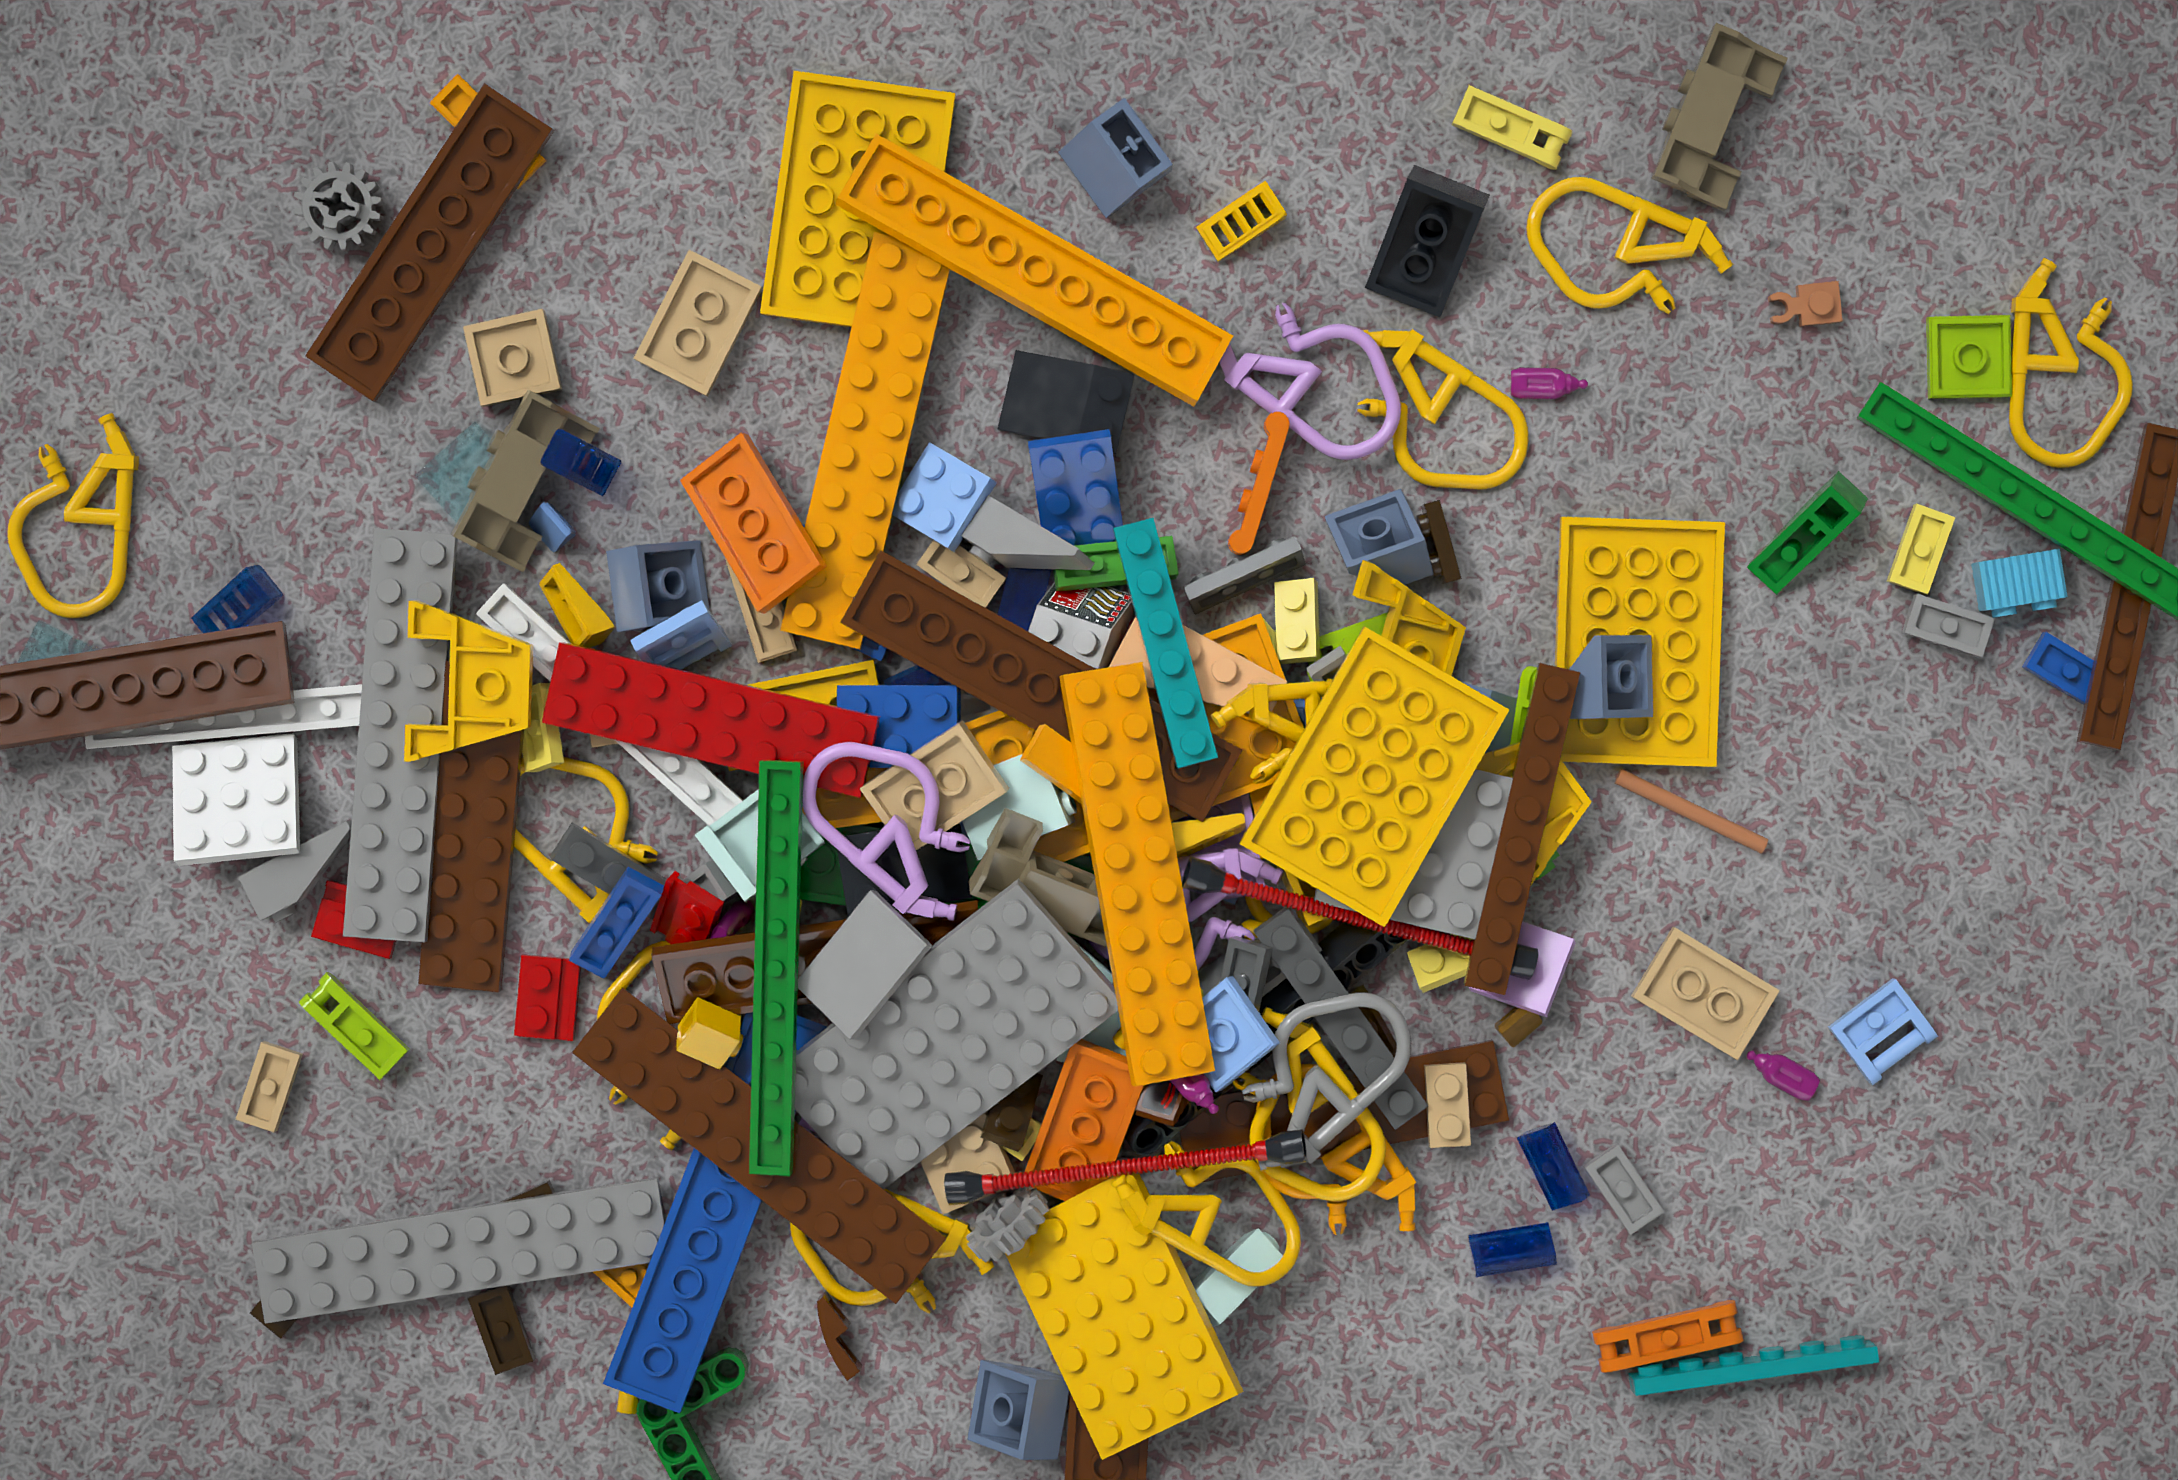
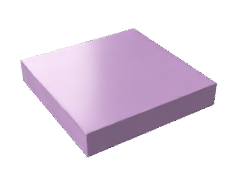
(1538, 992)

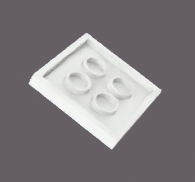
(235, 799)

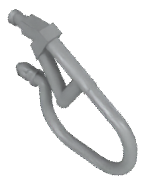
(1317, 1079)

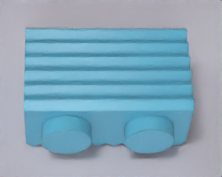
(2019, 581)

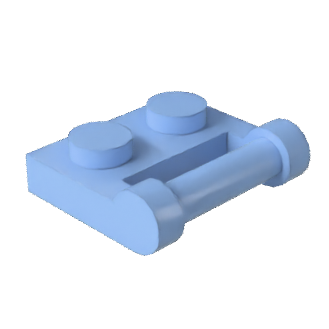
(682, 638)
(1874, 1021)

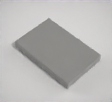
(863, 964)

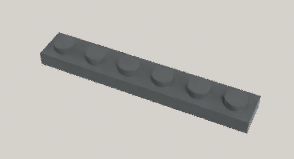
(1345, 1028)

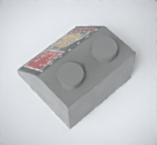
(1084, 622)

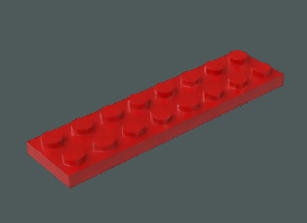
(702, 716)

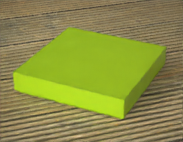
(1969, 357)

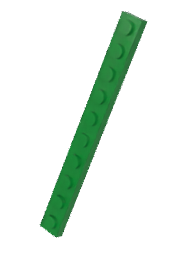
(2023, 497)
(776, 967)

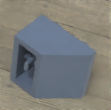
(1115, 158)

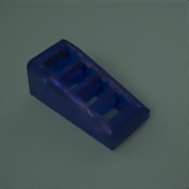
(579, 460)
(256, 589)

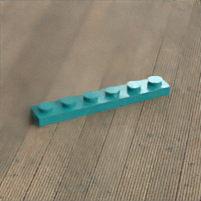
(1165, 643)
(1769, 1363)

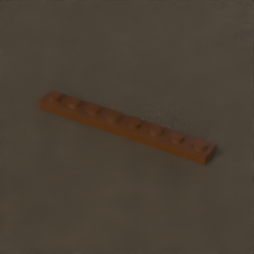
(2125, 612)
(1522, 828)

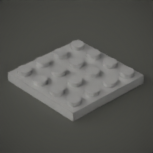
(1456, 871)

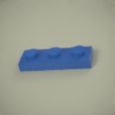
(616, 922)

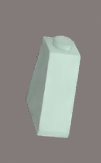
(1222, 1295)

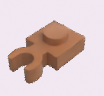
(1813, 304)

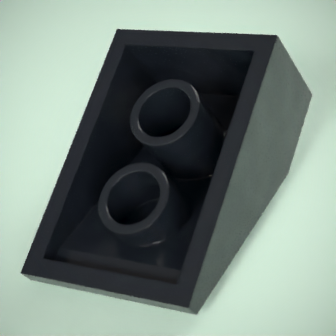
(1427, 240)
(1064, 398)
(944, 871)

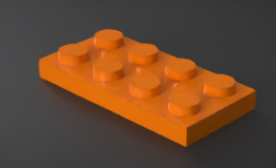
(753, 523)
(1085, 1116)

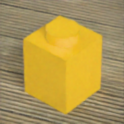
(709, 1033)

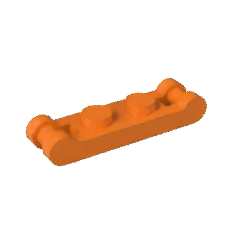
(1264, 466)
(1668, 1336)

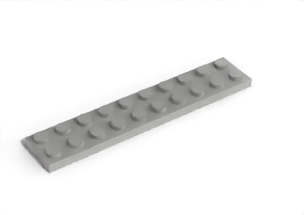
(400, 685)
(458, 1250)

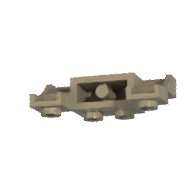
(1708, 102)
(510, 478)
(1060, 887)

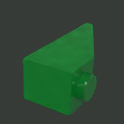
(1808, 532)

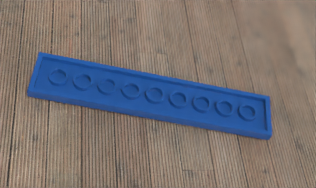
(690, 1268)

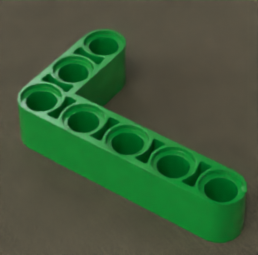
(659, 1427)

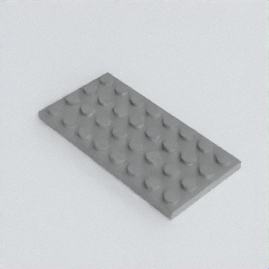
(953, 1037)

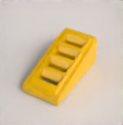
(1271, 202)
(576, 611)
(1197, 835)

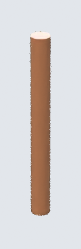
(1691, 811)

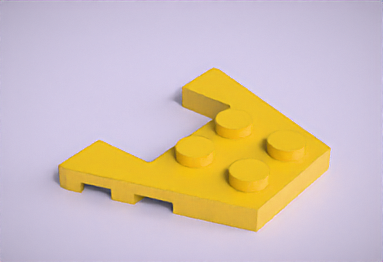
(1411, 619)
(486, 683)
(1565, 807)

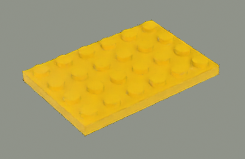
(815, 245)
(1656, 583)
(1374, 776)
(1121, 1320)

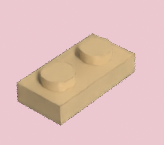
(962, 572)
(269, 1086)
(1447, 1105)

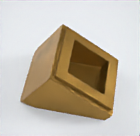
(1517, 1025)

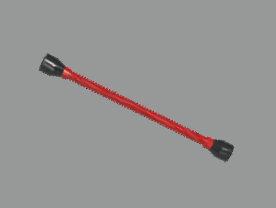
(1206, 877)
(1283, 1148)

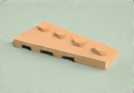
(1217, 669)

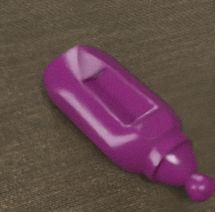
(1543, 383)
(734, 919)
(1786, 1074)
(1197, 1090)

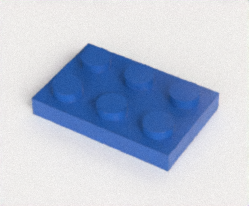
(1077, 486)
(908, 712)

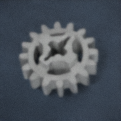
(341, 190)
(1007, 1223)

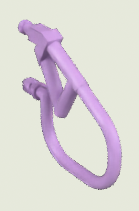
(1238, 377)
(896, 829)
(1236, 863)

